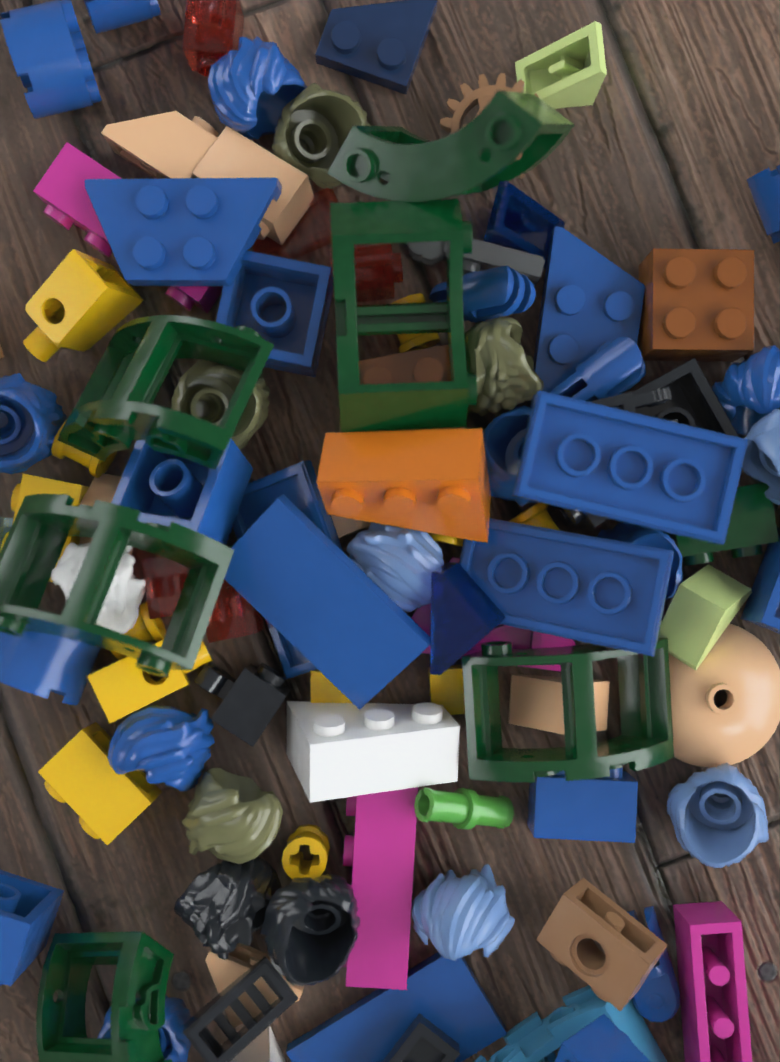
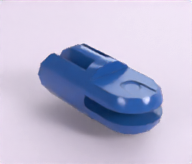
(491, 293)
(605, 373)
(660, 994)

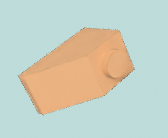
(162, 143)

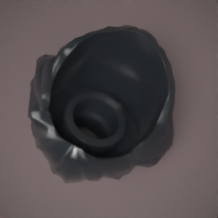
(228, 903)
(311, 928)

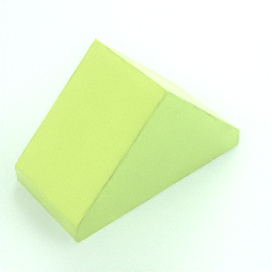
(566, 70)
(701, 614)

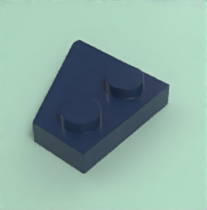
(377, 41)

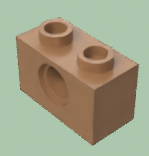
(628, 945)

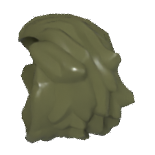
(315, 130)
(500, 366)
(207, 390)
(231, 817)

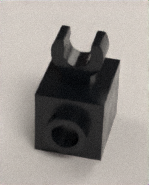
(246, 702)

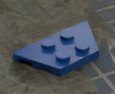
(181, 226)
(582, 308)

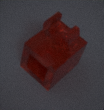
(211, 31)
(163, 585)
(232, 616)

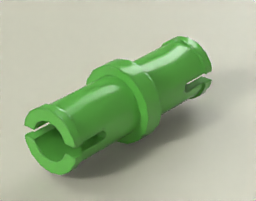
(463, 808)

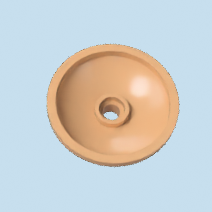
(747, 720)

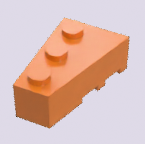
(409, 480)

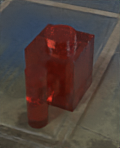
(375, 271)

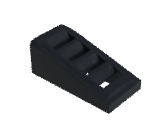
(203, 1039)

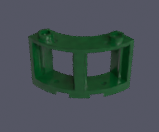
(457, 164)
(123, 386)
(400, 404)
(34, 550)
(644, 713)
(135, 1000)

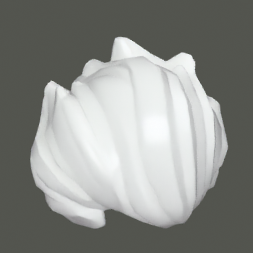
(124, 594)

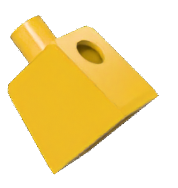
(78, 305)
(126, 688)

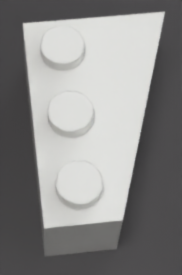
(370, 749)

